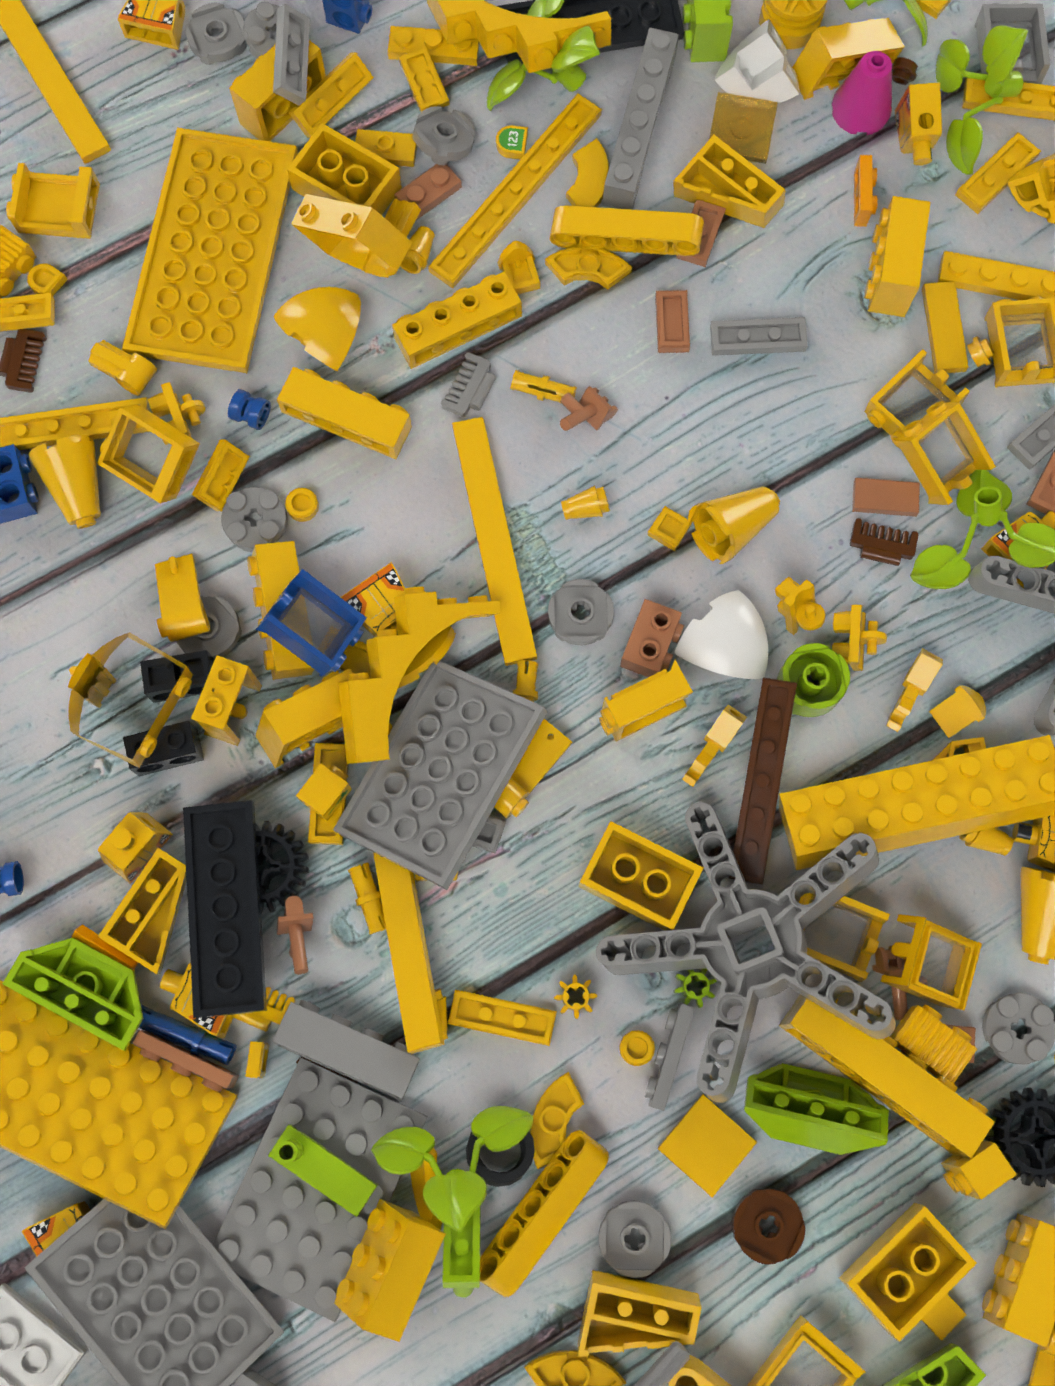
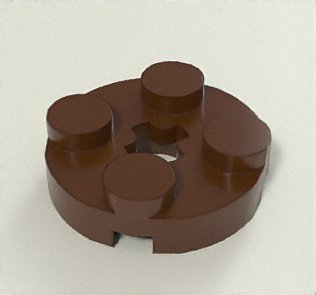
(774, 1246)

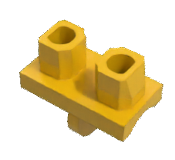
(168, 403)
(799, 605)
(855, 623)

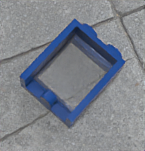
(313, 623)

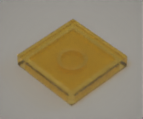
(744, 125)

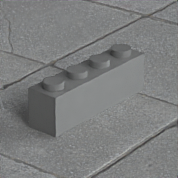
(345, 1049)

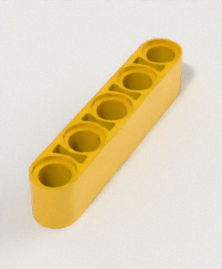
(627, 230)
(542, 1213)

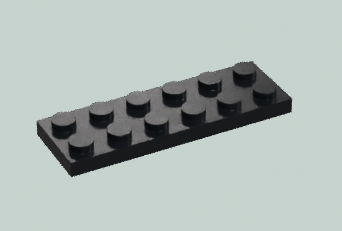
(628, 19)
(224, 909)

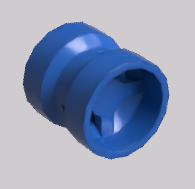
(249, 409)
(11, 879)

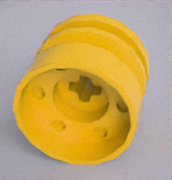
(793, 19)

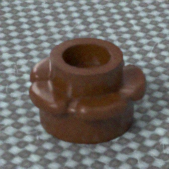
(904, 70)

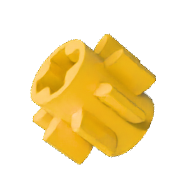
(585, 996)

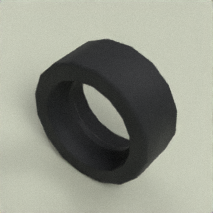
(508, 1177)

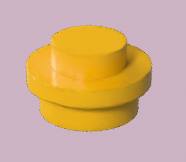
(980, 351)

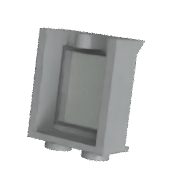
(1034, 56)

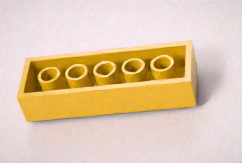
(892, 1078)

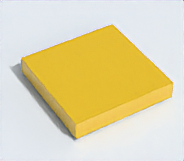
(707, 1145)

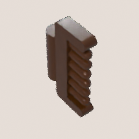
(14, 359)
(883, 549)

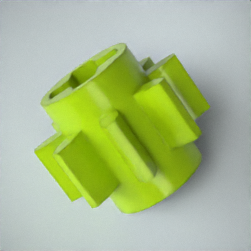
(690, 995)

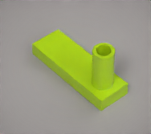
(323, 1170)
(462, 1257)

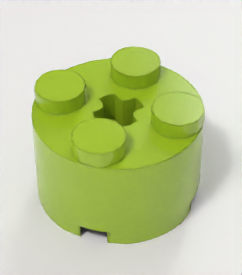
(823, 666)

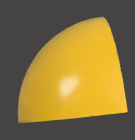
(1035, 188)
(322, 321)

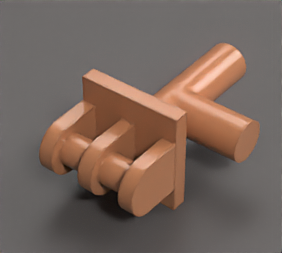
(590, 408)
(295, 923)
(892, 968)

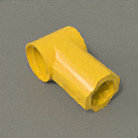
(128, 370)

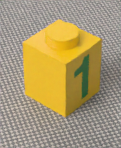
(325, 790)

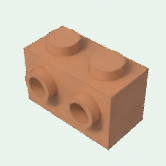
(651, 639)

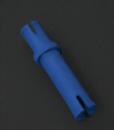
(192, 1038)

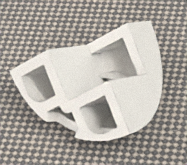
(759, 68)
(727, 639)

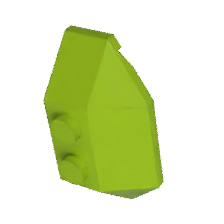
(81, 988)
(815, 1110)

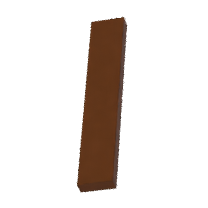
(763, 778)

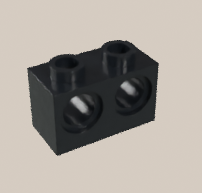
(161, 674)
(175, 747)

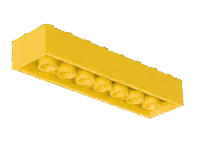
(923, 800)

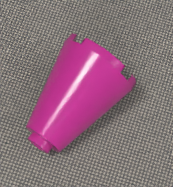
(865, 96)

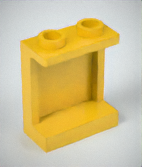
(53, 202)

